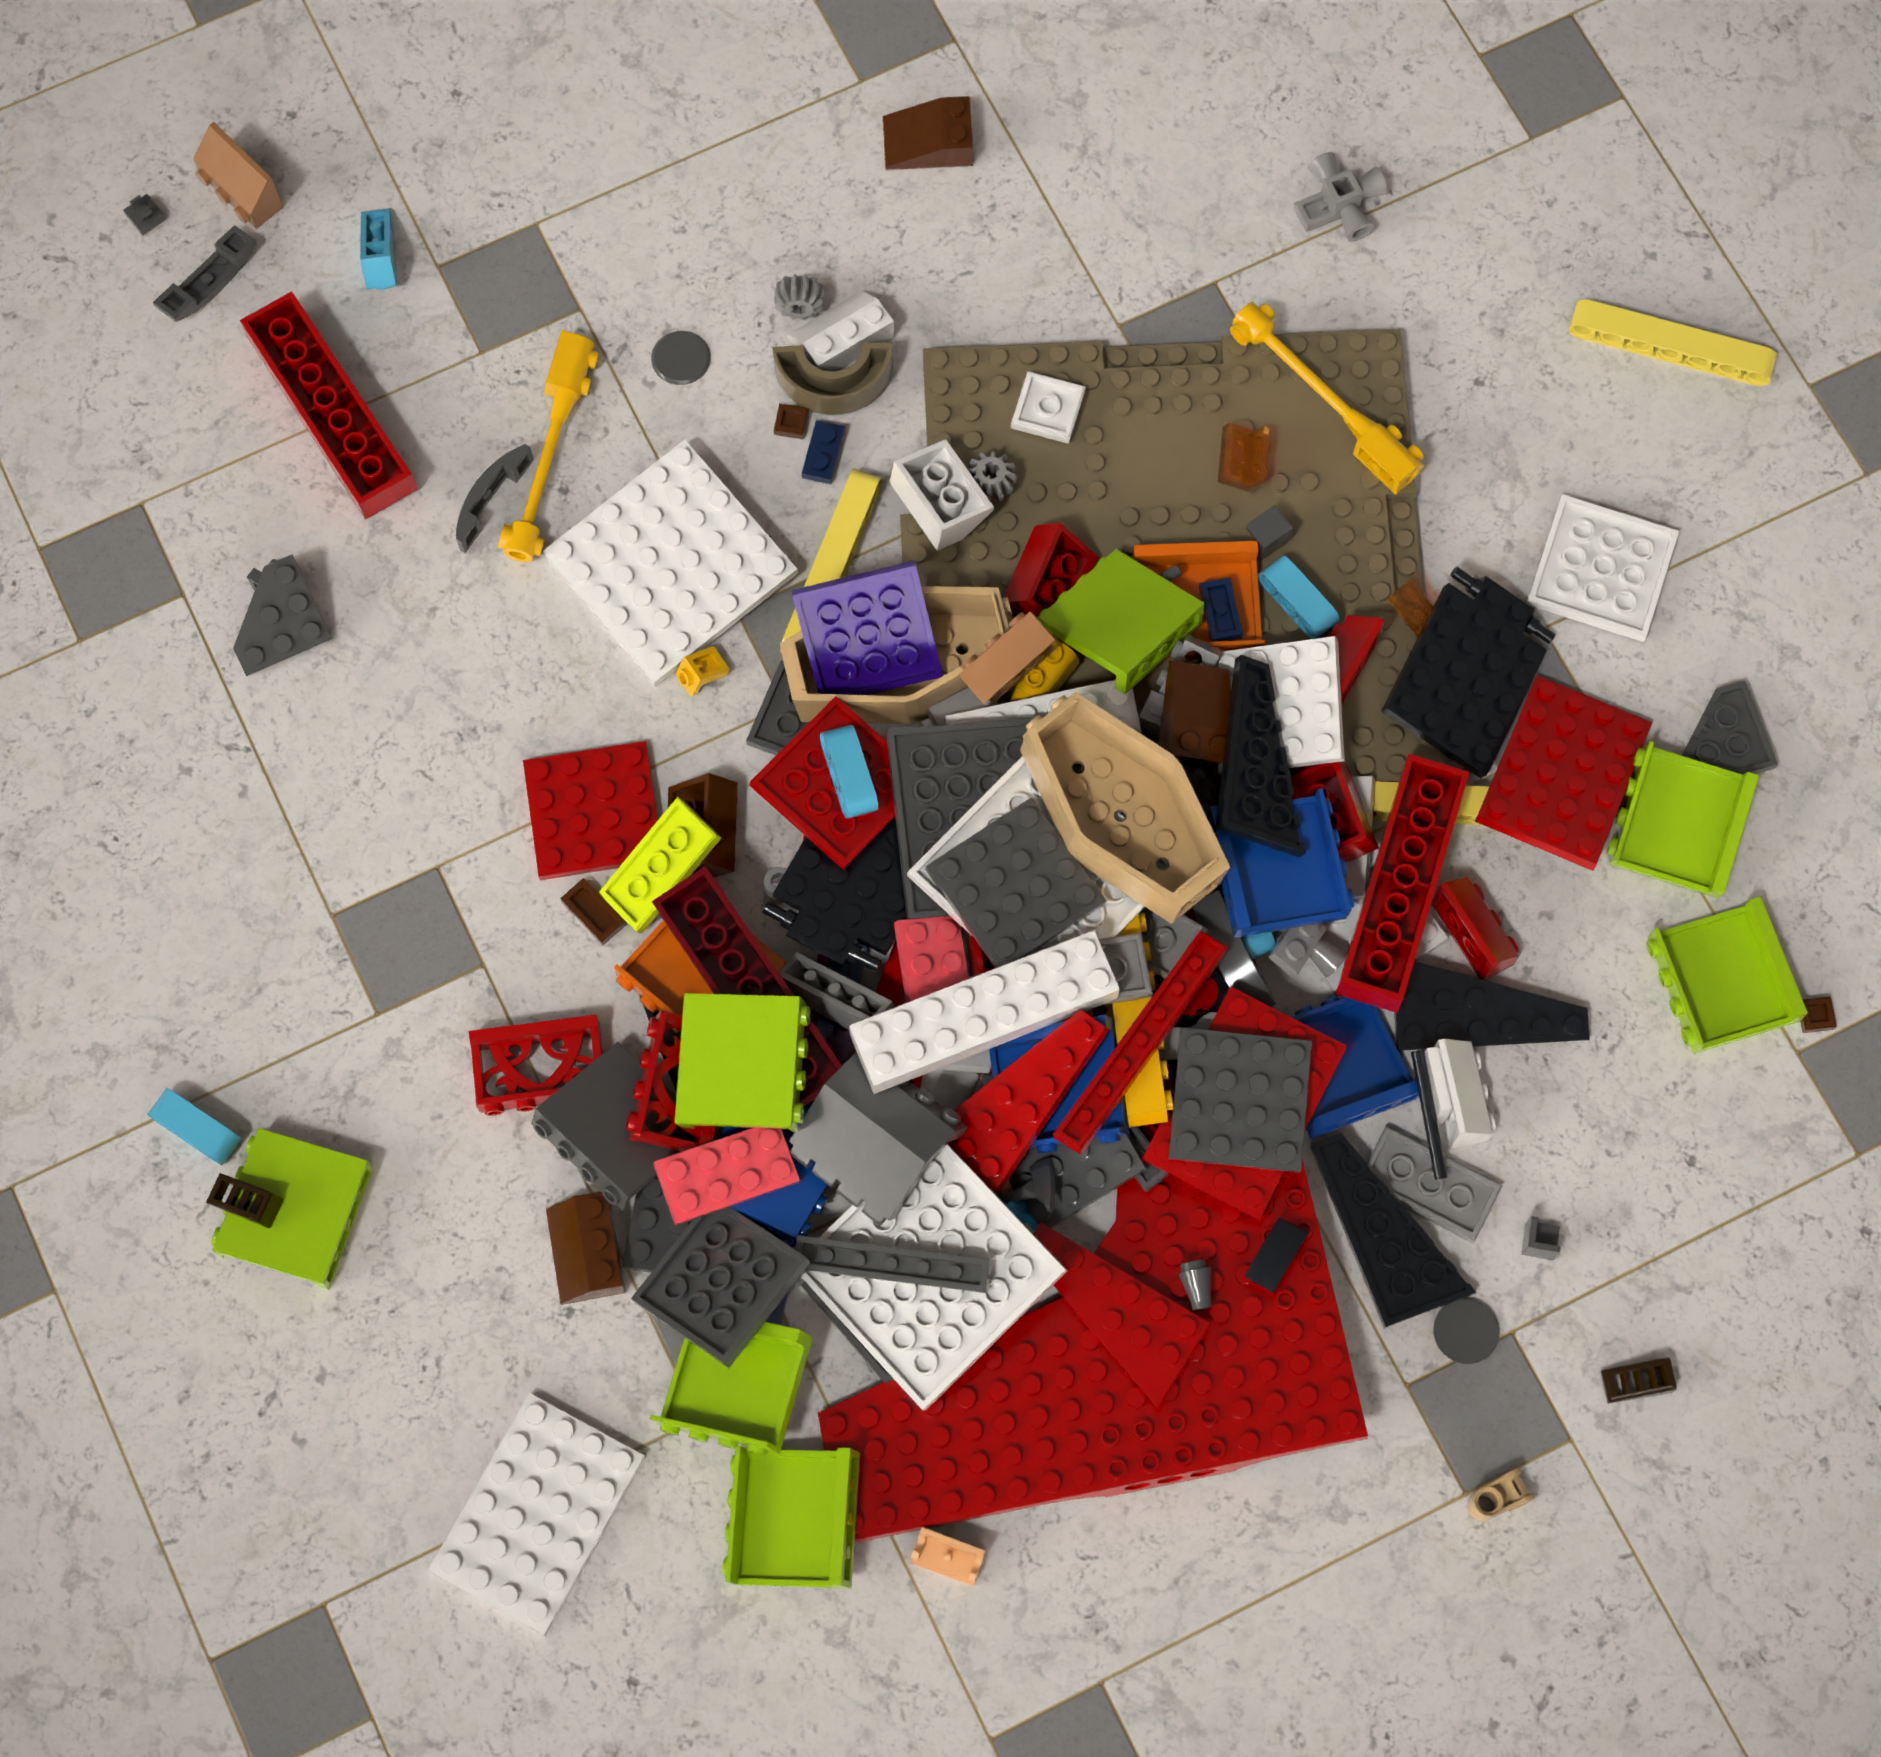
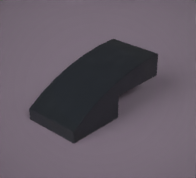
(1276, 1254)

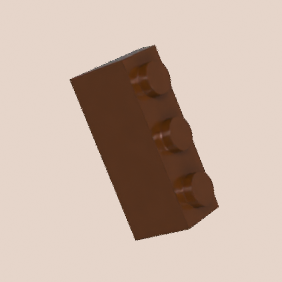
(716, 803)
(585, 1248)

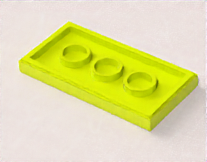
(659, 863)

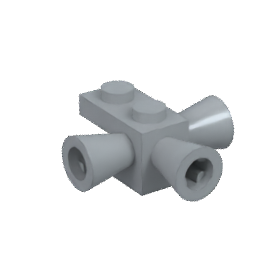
(1340, 197)
(1300, 943)

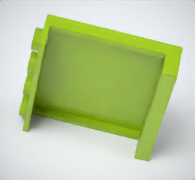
(1123, 617)
(1682, 821)
(1726, 977)
(742, 1061)
(317, 1212)
(738, 1403)
(792, 1518)

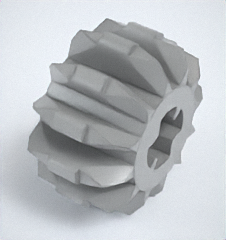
(799, 296)
(996, 467)

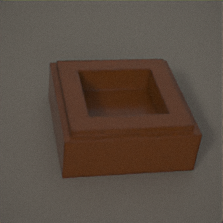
(791, 421)
(1819, 1016)

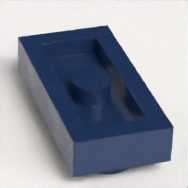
(823, 452)
(1220, 610)

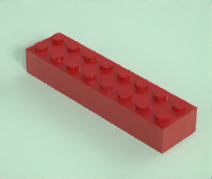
(328, 405)
(1402, 883)

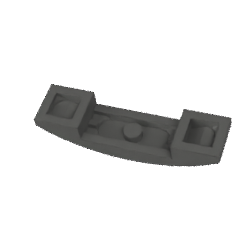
(209, 278)
(510, 466)
(1237, 963)

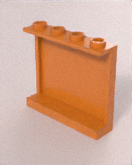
(1207, 563)
(664, 972)

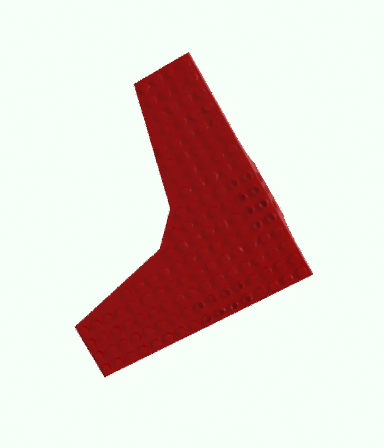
(1063, 1420)

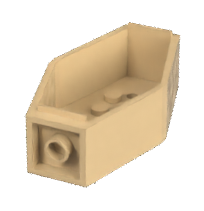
(956, 617)
(1126, 776)

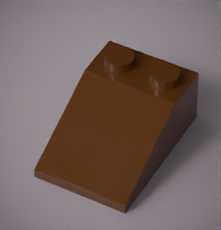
(929, 135)
(1195, 712)

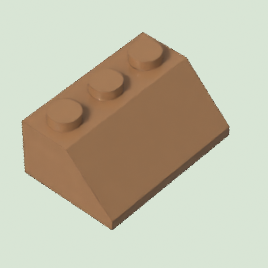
(236, 178)
(1008, 658)

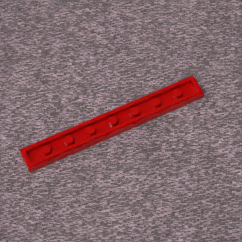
(1140, 1043)

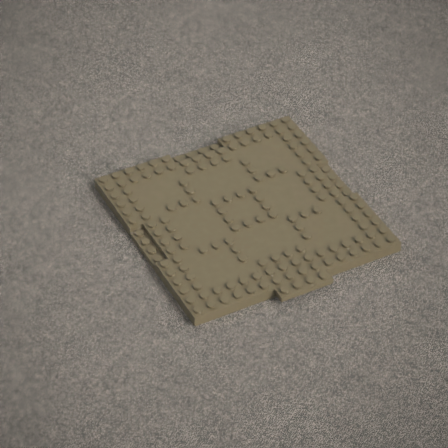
(1149, 470)

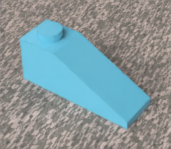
(377, 249)

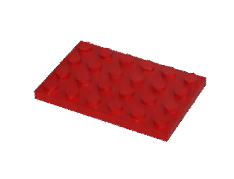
(1564, 772)
(1236, 1186)

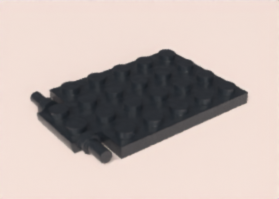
(1469, 671)
(841, 904)

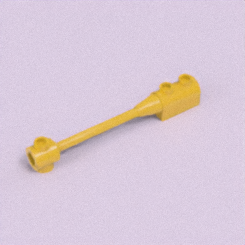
(566, 384)
(1375, 445)
(1047, 675)

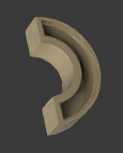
(838, 390)

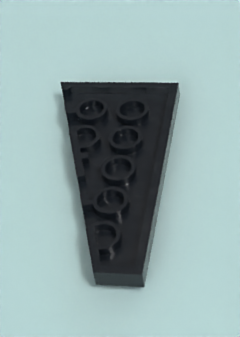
(1255, 768)
(1478, 1011)
(1391, 1249)

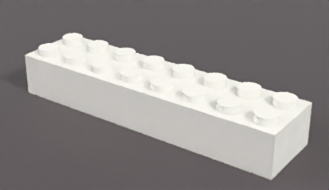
(983, 1011)

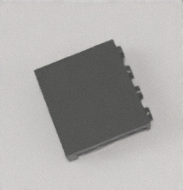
(589, 1126)

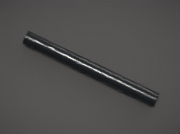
(1429, 1114)

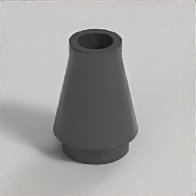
(1197, 1283)

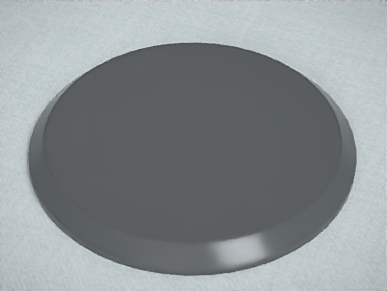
(681, 357)
(1466, 1331)

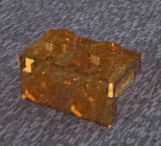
(1243, 457)

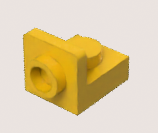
(701, 669)

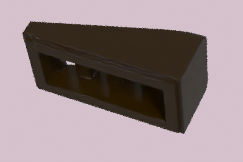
(262, 1210)
(1667, 1375)

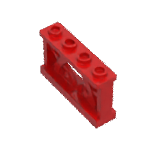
(501, 1039)
(652, 1081)

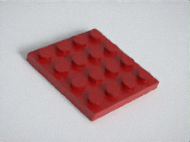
(804, 793)
(589, 808)

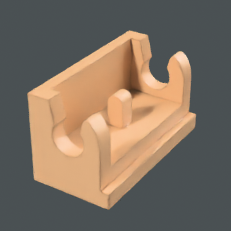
(947, 1556)

